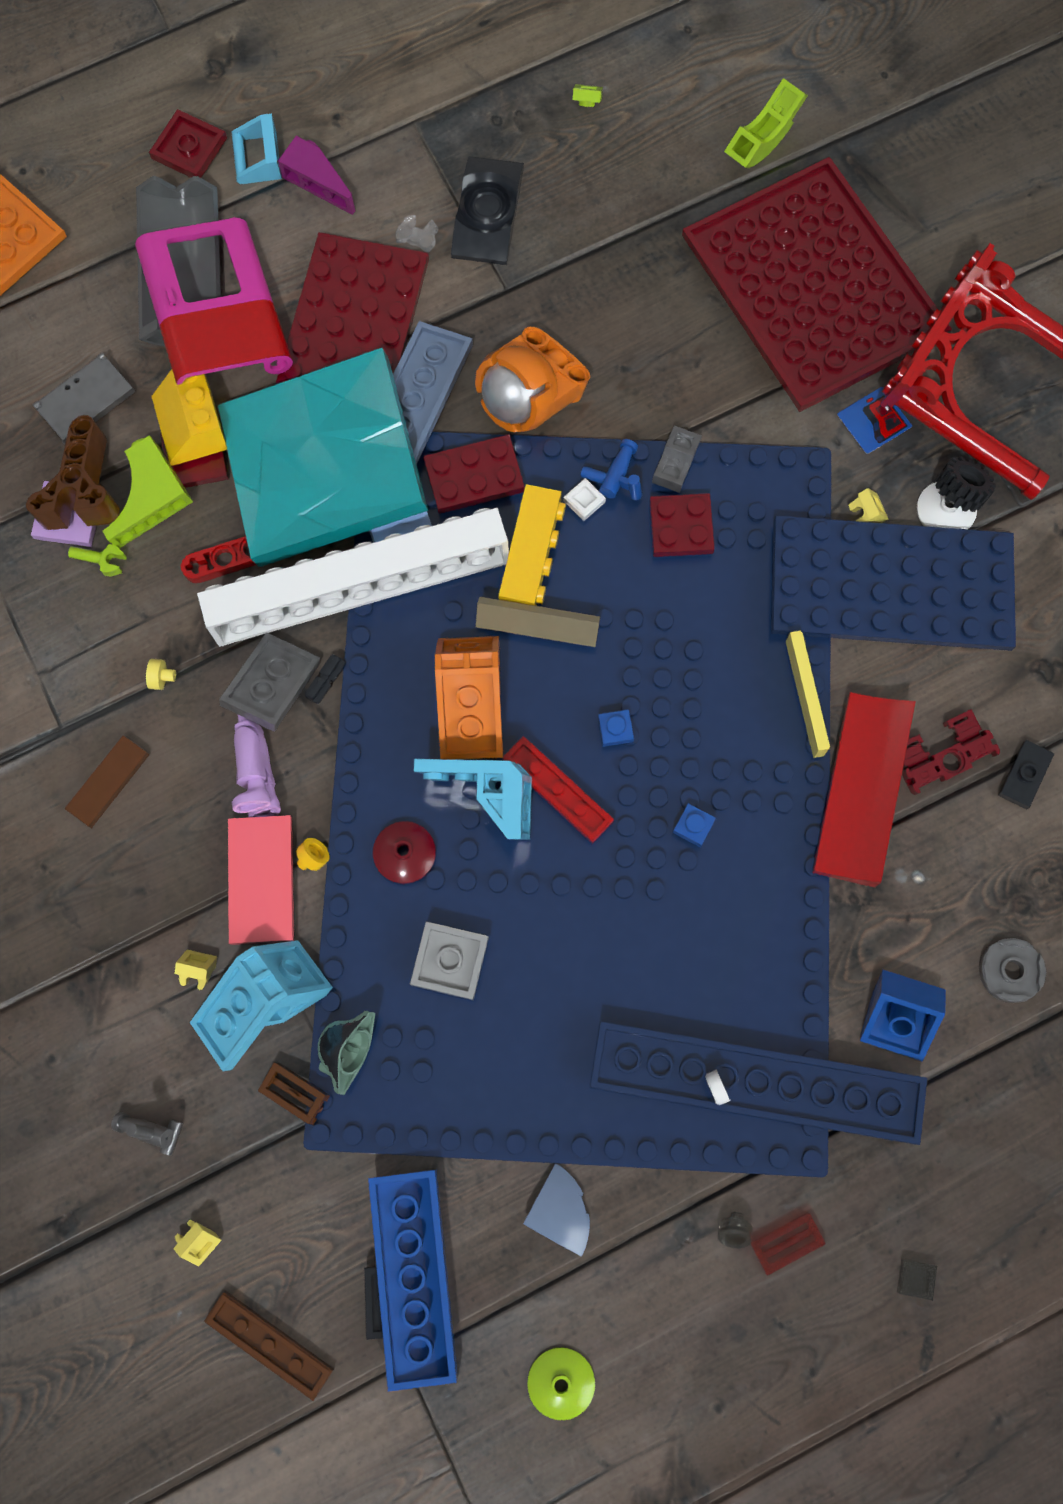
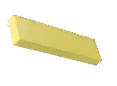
(807, 694)

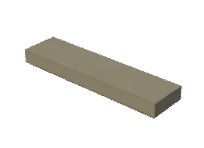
(537, 621)

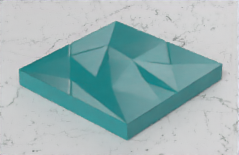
(321, 458)

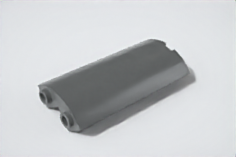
(195, 262)

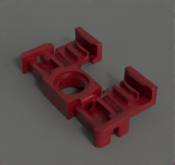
(926, 771)

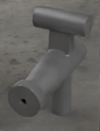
(148, 1131)

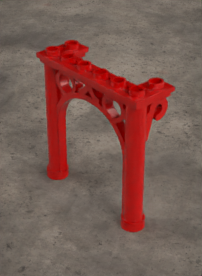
(918, 395)

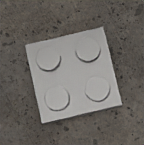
(449, 960)

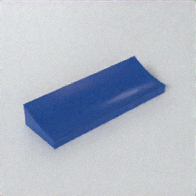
(412, 1280)

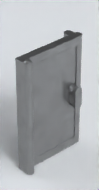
(95, 395)

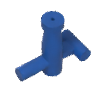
(616, 473)

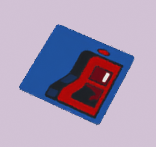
(872, 423)

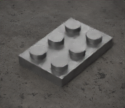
(269, 682)

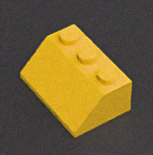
(188, 419)

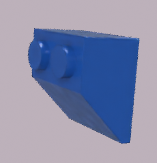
(903, 1015)

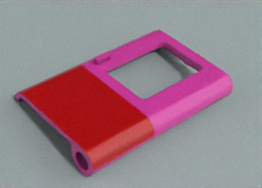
(219, 330)

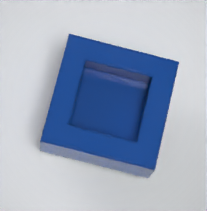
(615, 728)
(694, 825)

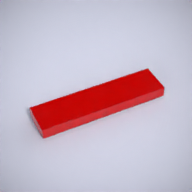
(560, 791)

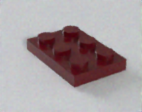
(474, 474)

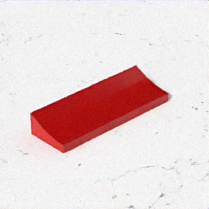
(864, 789)

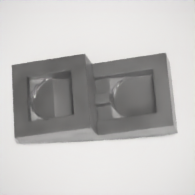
(676, 459)

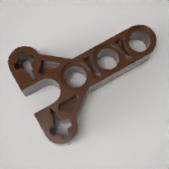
(76, 482)

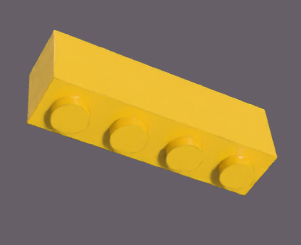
(531, 546)

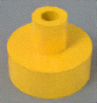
(312, 854)

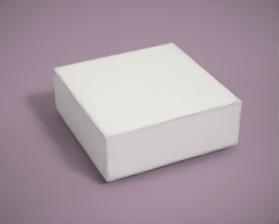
(584, 499)

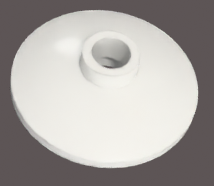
(934, 512)

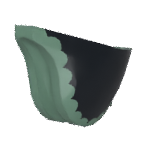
(345, 1048)

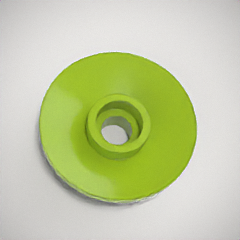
(565, 1365)

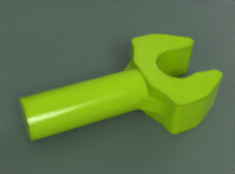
(101, 558)

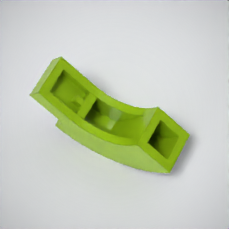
(766, 131)

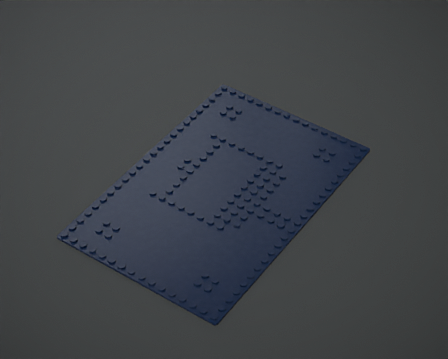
(579, 931)

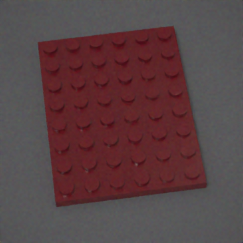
(813, 282)

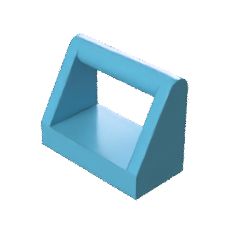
(267, 169)

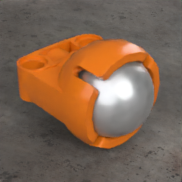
(529, 381)

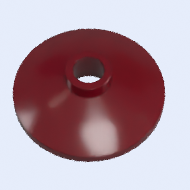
(415, 863)

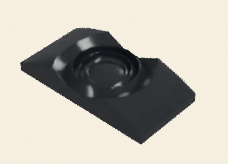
(487, 210)

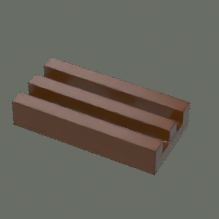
(316, 1106)

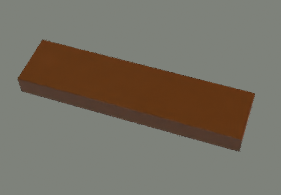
(269, 1345)

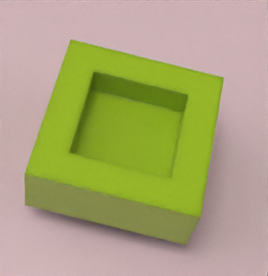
(587, 95)

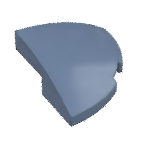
(561, 1212)

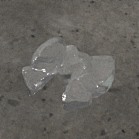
(415, 236)

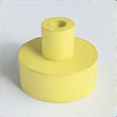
(158, 674)

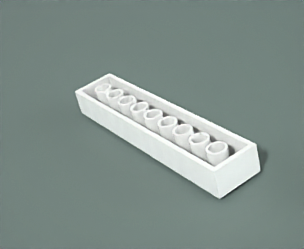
(354, 577)

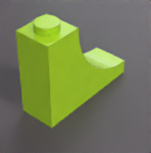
(153, 495)

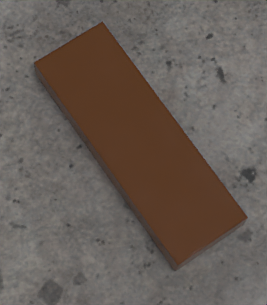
(107, 781)

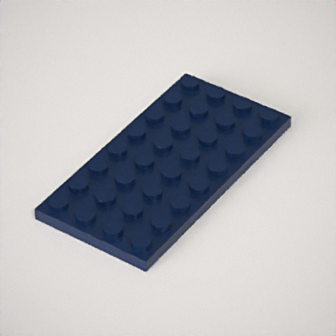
(893, 583)

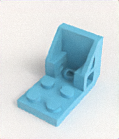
(507, 805)
(257, 991)

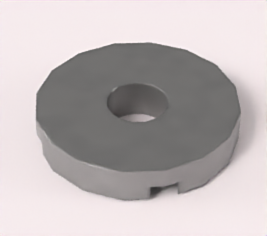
(999, 984)

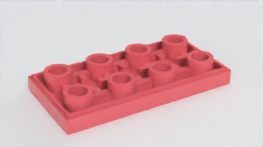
(260, 880)

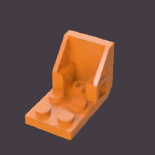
(468, 697)

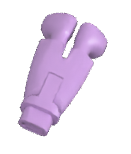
(253, 772)

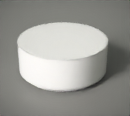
(717, 1087)

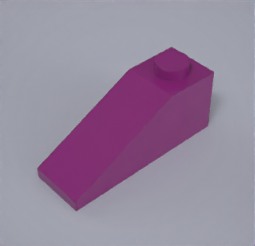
(309, 169)

